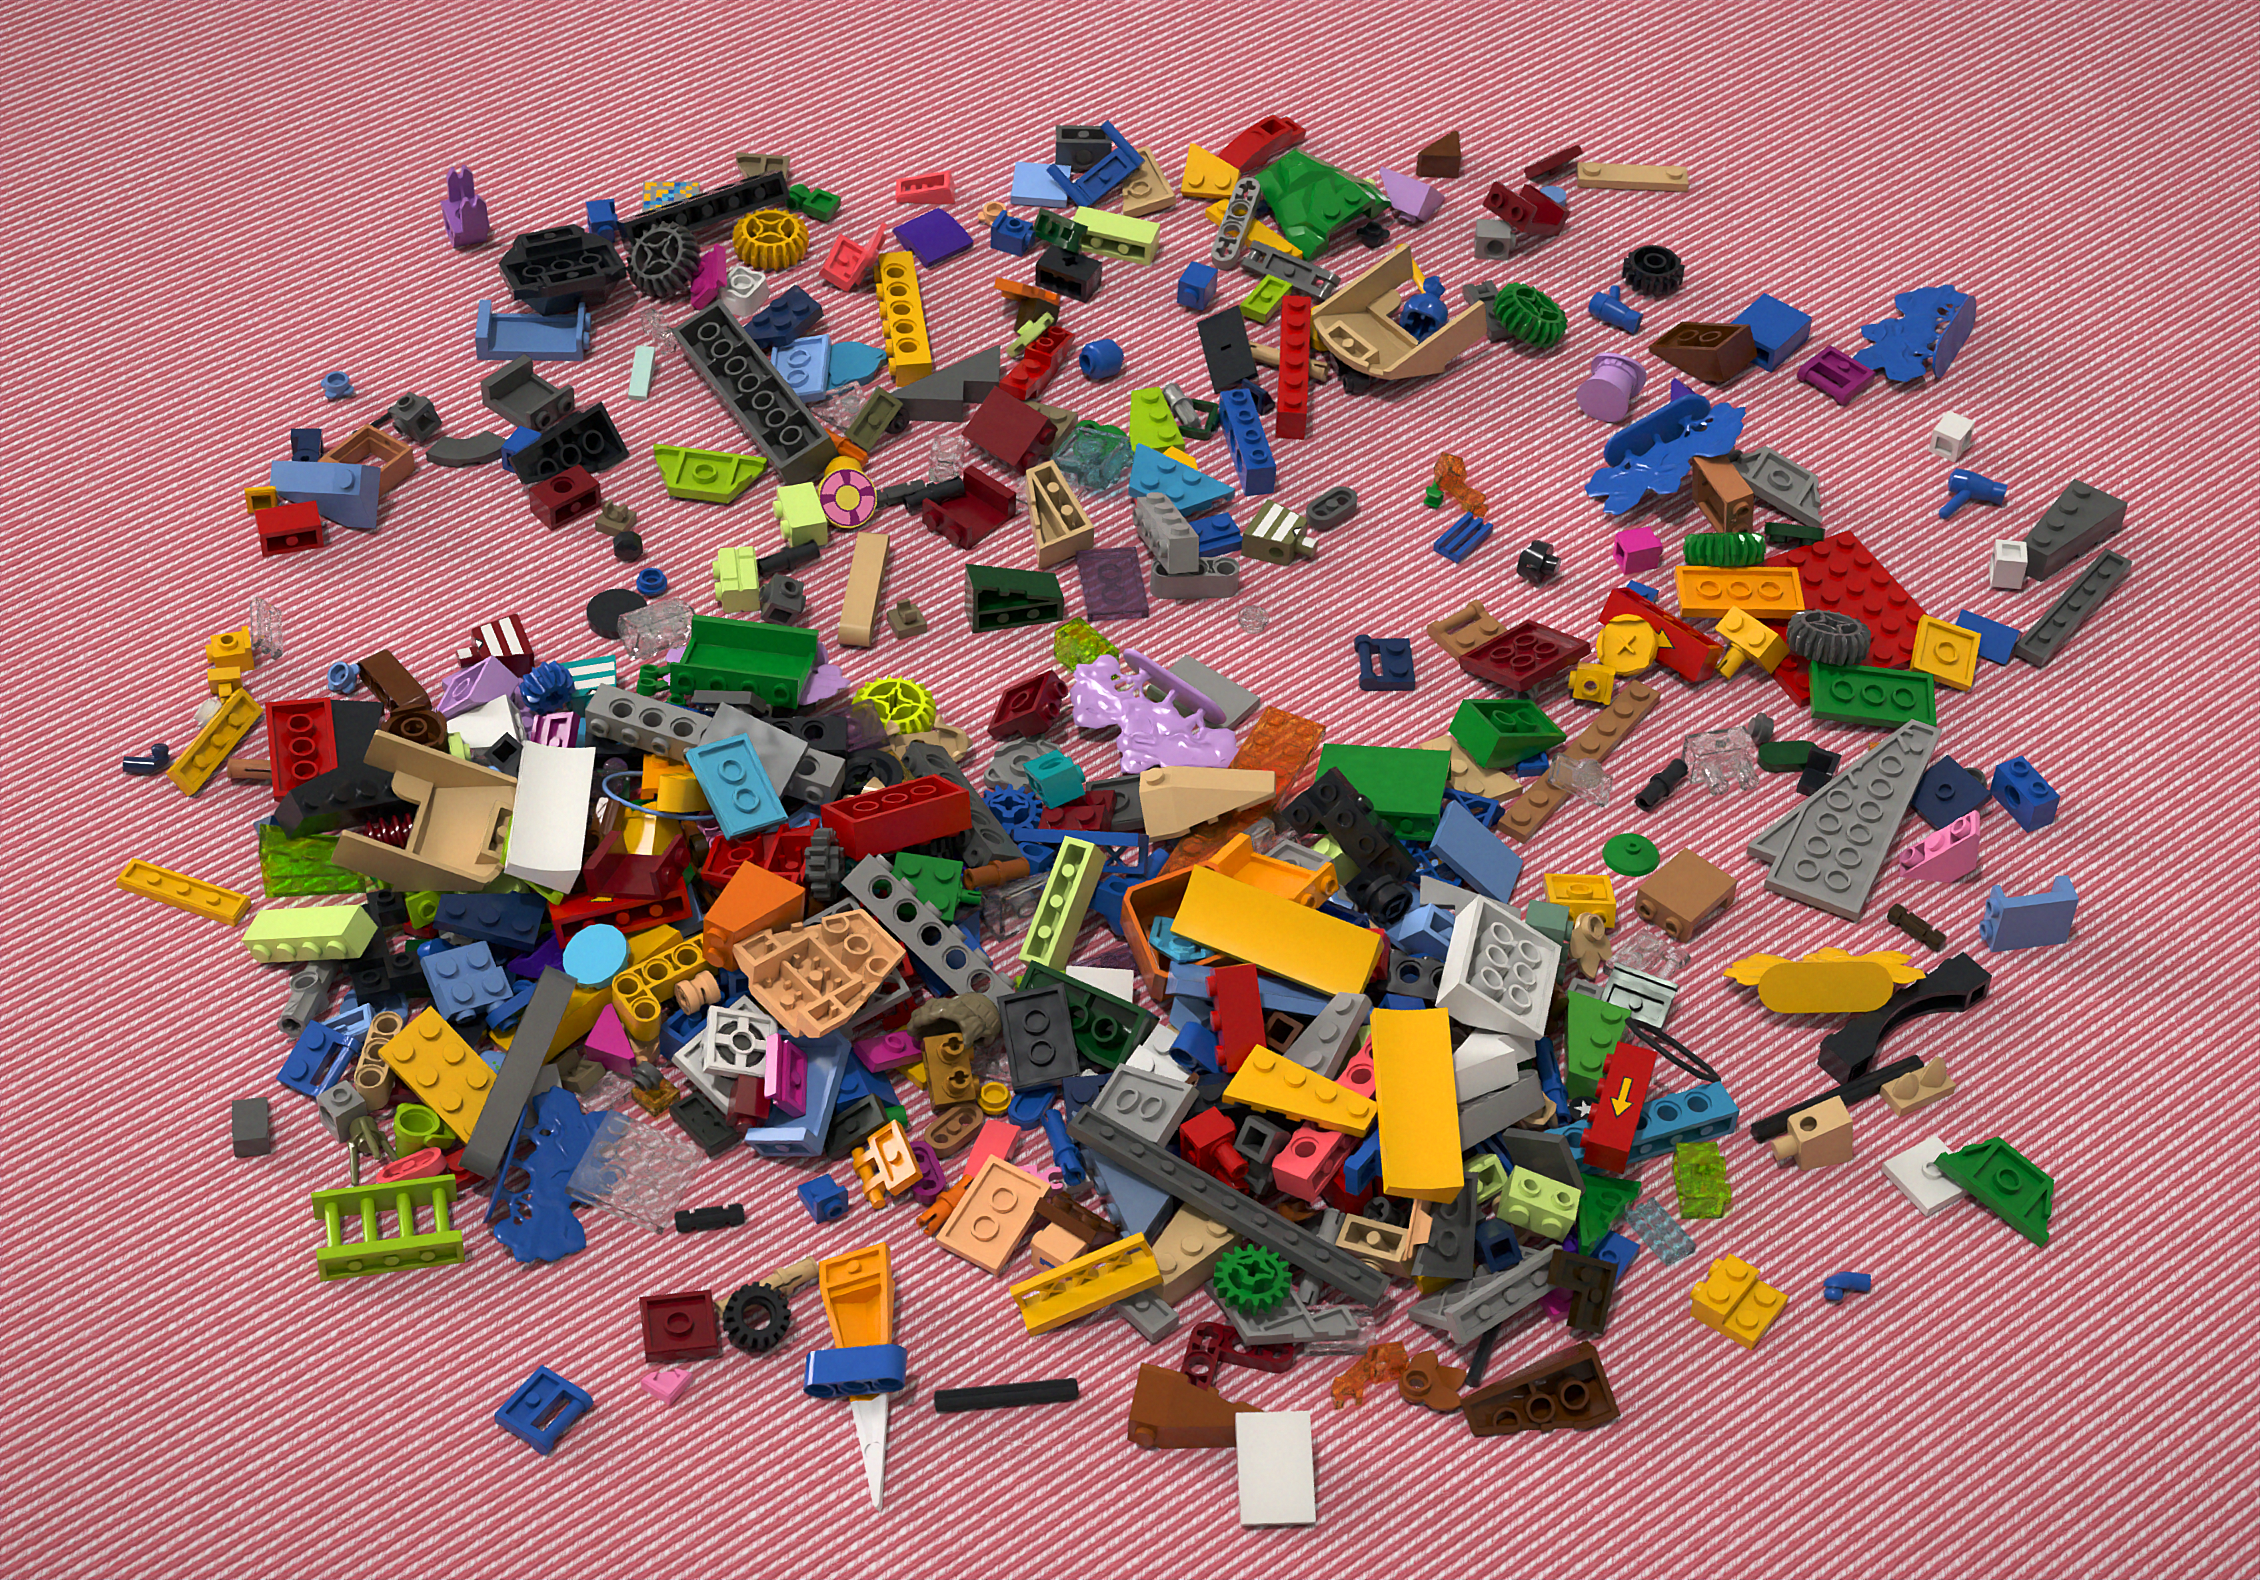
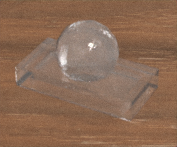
(1581, 778)

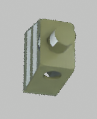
(1277, 535)

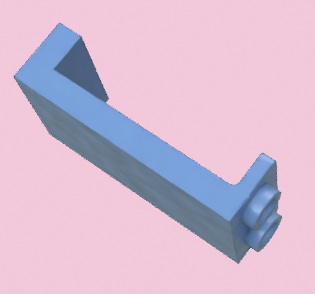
(539, 337)
(806, 1134)

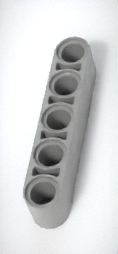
(1499, 1108)

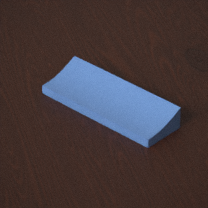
(1275, 993)

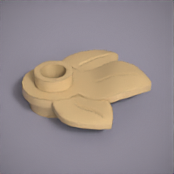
(1589, 943)

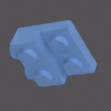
(466, 982)

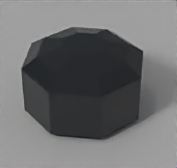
(627, 546)

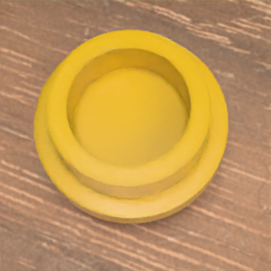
(994, 1098)

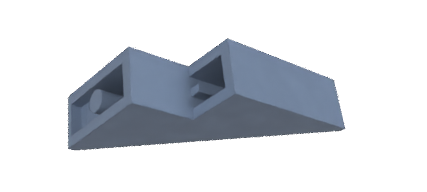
(1131, 1198)

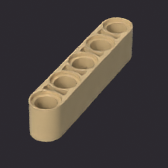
(864, 589)

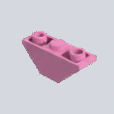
(1944, 853)

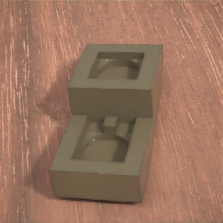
(575, 1073)

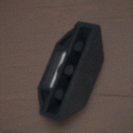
(1211, 1090)

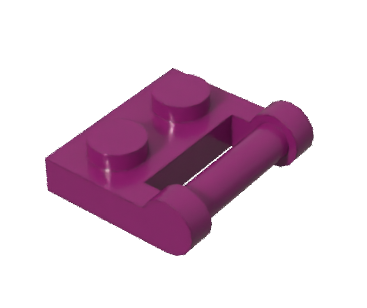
(1839, 368)

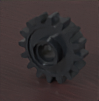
(1653, 270)

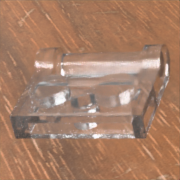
(1645, 952)

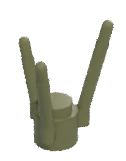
(366, 1138)

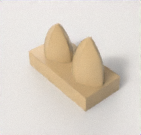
(1918, 1088)

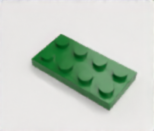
(1871, 695)

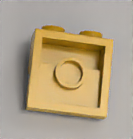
(1582, 895)
(1736, 1301)

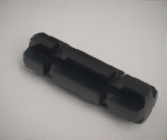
(709, 1217)

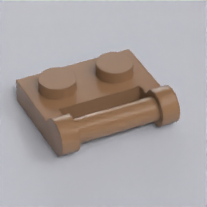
(1470, 637)

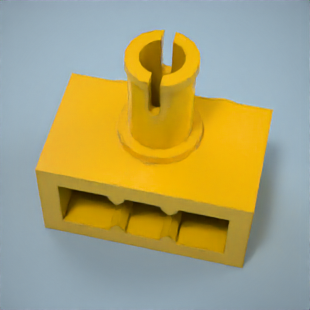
(1748, 641)

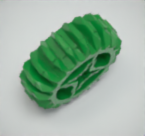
(1530, 315)
(1724, 549)

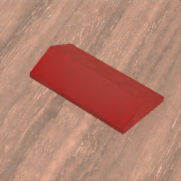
(299, 742)

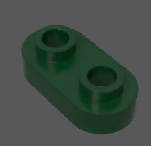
(1781, 532)

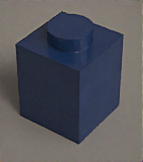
(1496, 1245)

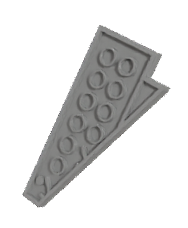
(1841, 834)

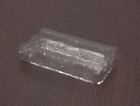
(264, 631)

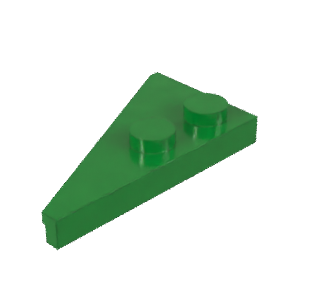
(1602, 1208)

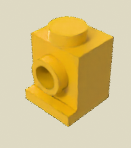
(231, 650)
(1600, 674)

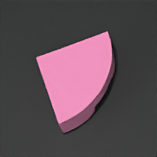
(667, 1385)

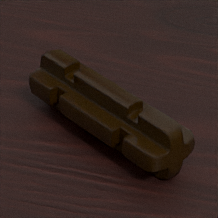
(1916, 927)

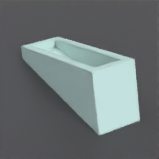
(642, 373)

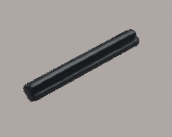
(1005, 1394)

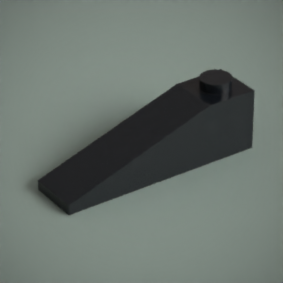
(581, 438)

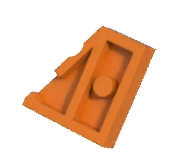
(1017, 291)

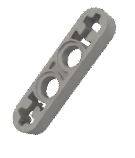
(1237, 223)

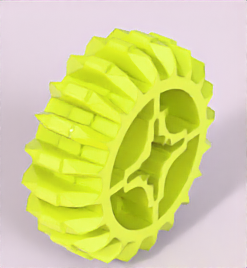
(902, 702)

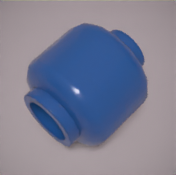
(1101, 359)

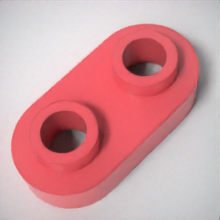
(417, 1165)

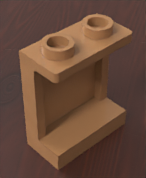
(1684, 894)

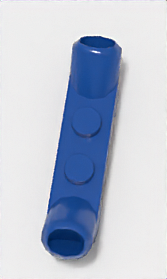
(1106, 897)

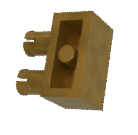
(949, 1071)

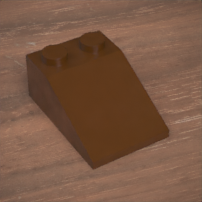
(1707, 349)

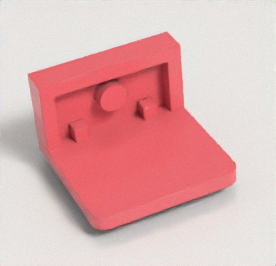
(848, 259)

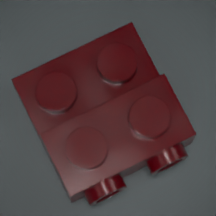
(1029, 706)
(1086, 813)

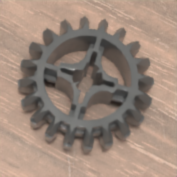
(663, 259)
(1828, 637)

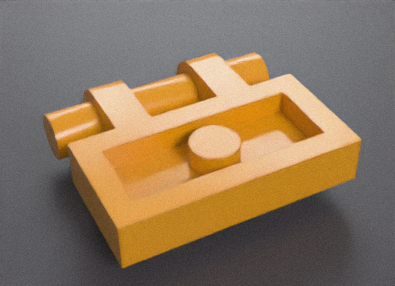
(894, 1159)

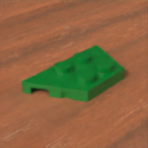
(2005, 1184)

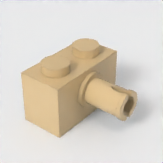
(1375, 1244)

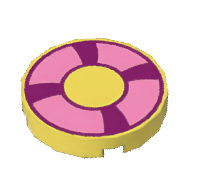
(847, 497)

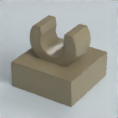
(615, 519)
(906, 620)

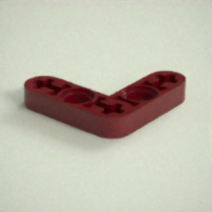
(1221, 1350)

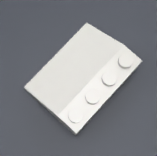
(1498, 972)

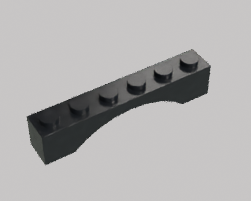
(1949, 988)

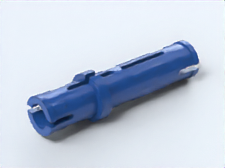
(1551, 1079)
(1064, 1152)

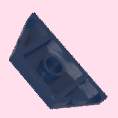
(784, 319)

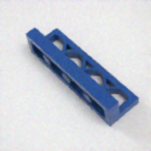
(1104, 839)

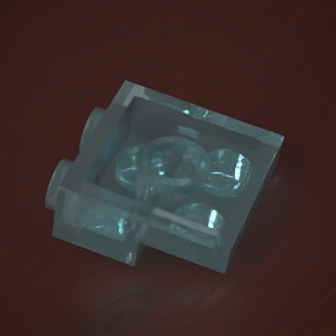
(1094, 456)

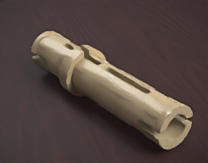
(1270, 356)
(783, 1279)

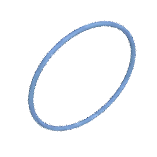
(646, 810)

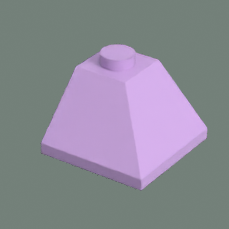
(1410, 196)
(476, 687)

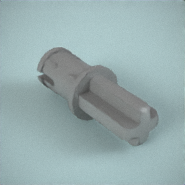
(1181, 405)

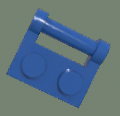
(312, 1056)
(535, 1401)

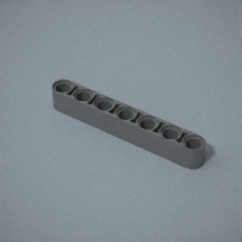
(518, 1072)

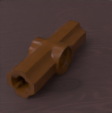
(606, 818)

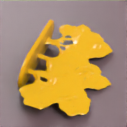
(1825, 980)

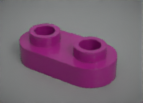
(932, 1174)

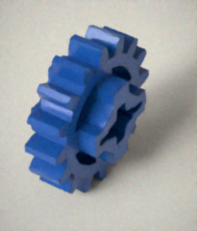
(1014, 808)

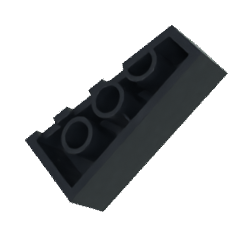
(339, 800)

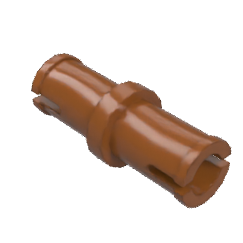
(996, 873)

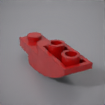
(1260, 140)
(1039, 364)

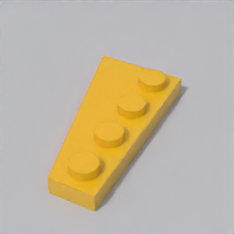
(1286, 1087)

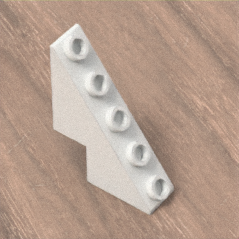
(1488, 1062)

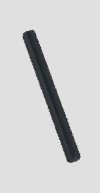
(1848, 1093)

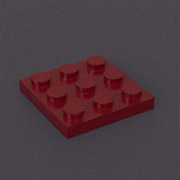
(1525, 655)

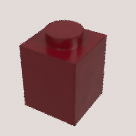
(747, 1104)

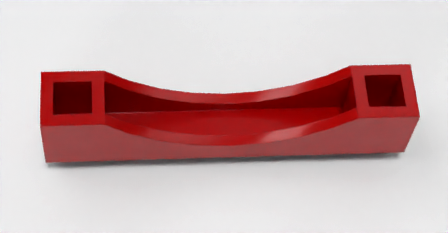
(1293, 367)

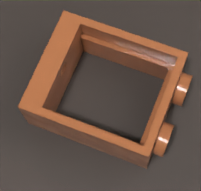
(378, 442)
(1723, 496)

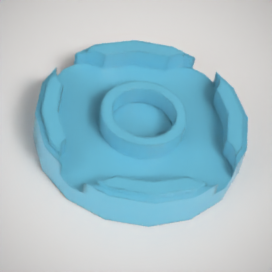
(596, 955)

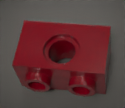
(565, 497)

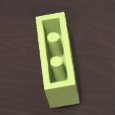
(1118, 236)

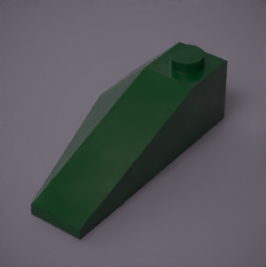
(1102, 1023)

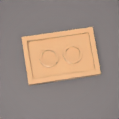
(993, 1214)

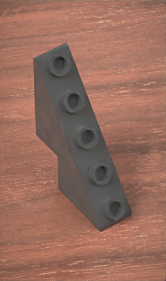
(944, 392)

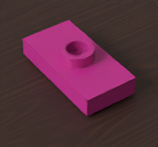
(888, 1051)

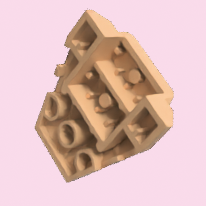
(819, 972)

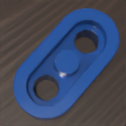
(507, 1014)

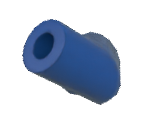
(1845, 1280)

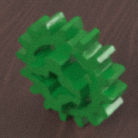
(1252, 1280)

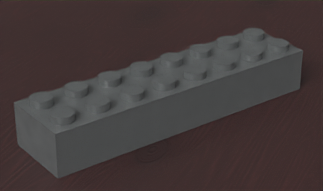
(755, 394)

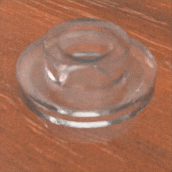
(1253, 619)

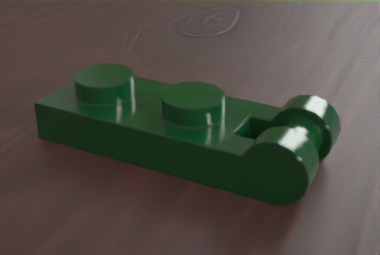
(1059, 230)

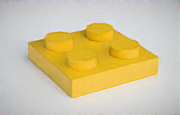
(1945, 652)

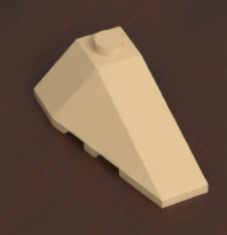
(1186, 796)

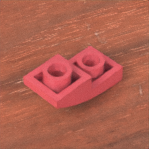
(994, 1139)

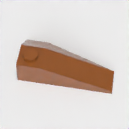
(1180, 1415)

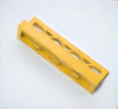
(1089, 1287)

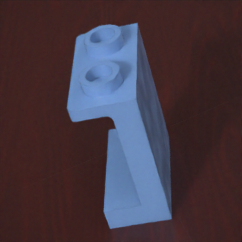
(2030, 918)

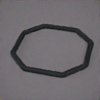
(1633, 1024)

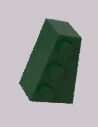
(1010, 598)

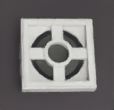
(737, 1045)

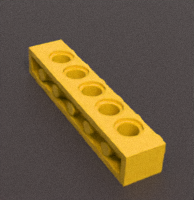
(903, 317)

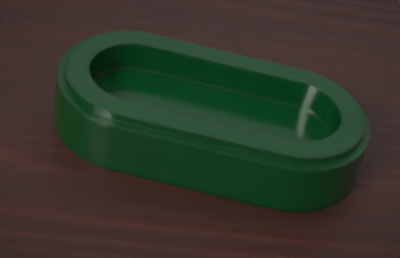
(1784, 755)

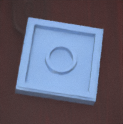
(1036, 187)

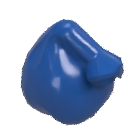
(1425, 311)

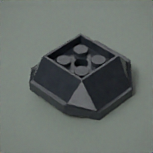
(561, 268)

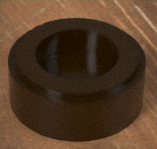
(699, 848)

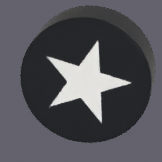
(1580, 1108)

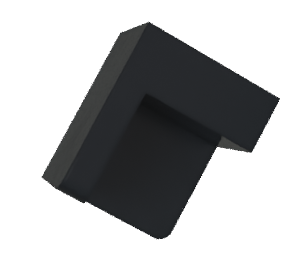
(1819, 770)

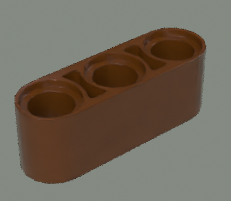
(391, 681)

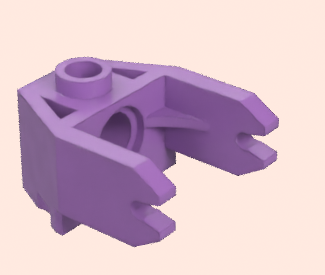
(464, 211)

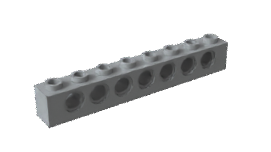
(675, 730)

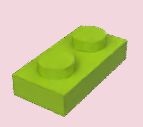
(1265, 298)

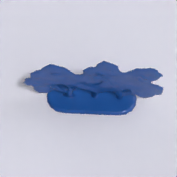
(1902, 338)
(1658, 449)
(552, 1226)

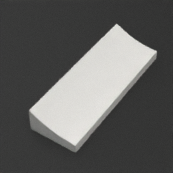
(550, 815)

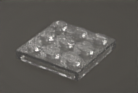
(635, 1171)

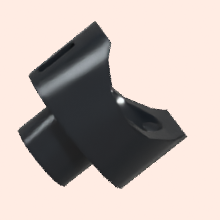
(1540, 562)

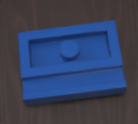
(1217, 535)

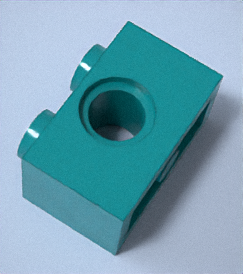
(1055, 778)

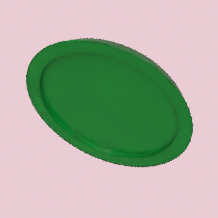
(1631, 855)

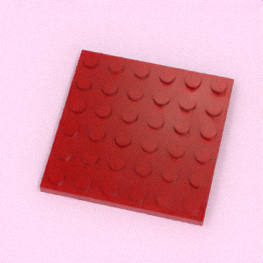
(1847, 580)

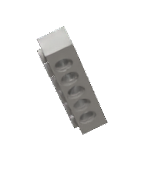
(861, 883)

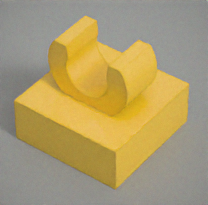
(224, 681)

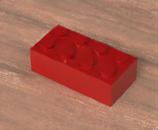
(898, 816)

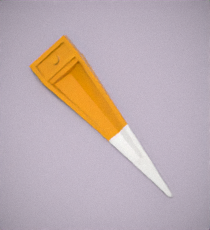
(860, 1307)

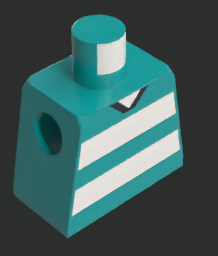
(587, 677)

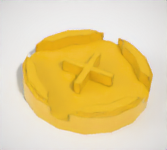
(1627, 644)

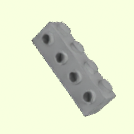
(1167, 533)

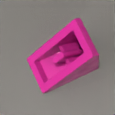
(609, 1043)

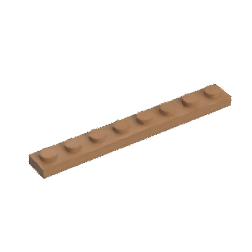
(1595, 742)

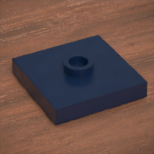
(1948, 794)

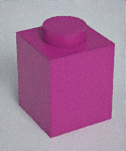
(1637, 550)

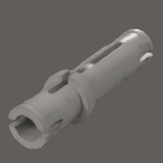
(1329, 1231)

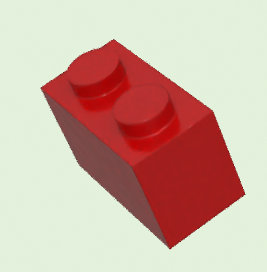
(289, 528)

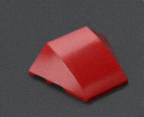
(776, 851)

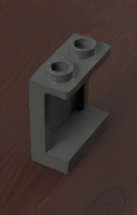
(525, 397)

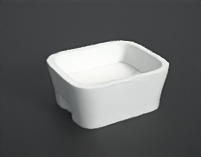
(744, 291)

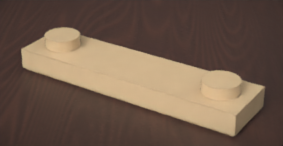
(1632, 177)

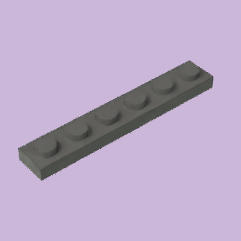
(2073, 607)

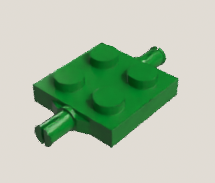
(935, 880)

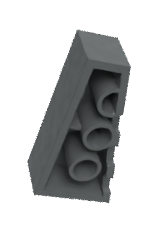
(2070, 526)

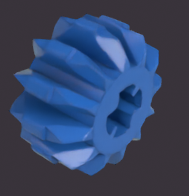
(547, 687)

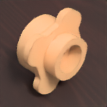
(991, 211)

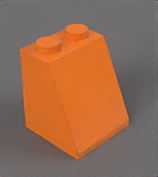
(747, 905)

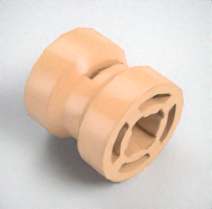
(697, 992)

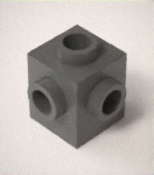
(414, 416)
(782, 600)

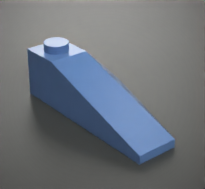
(340, 489)

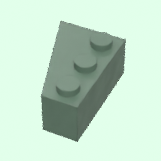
(1553, 923)

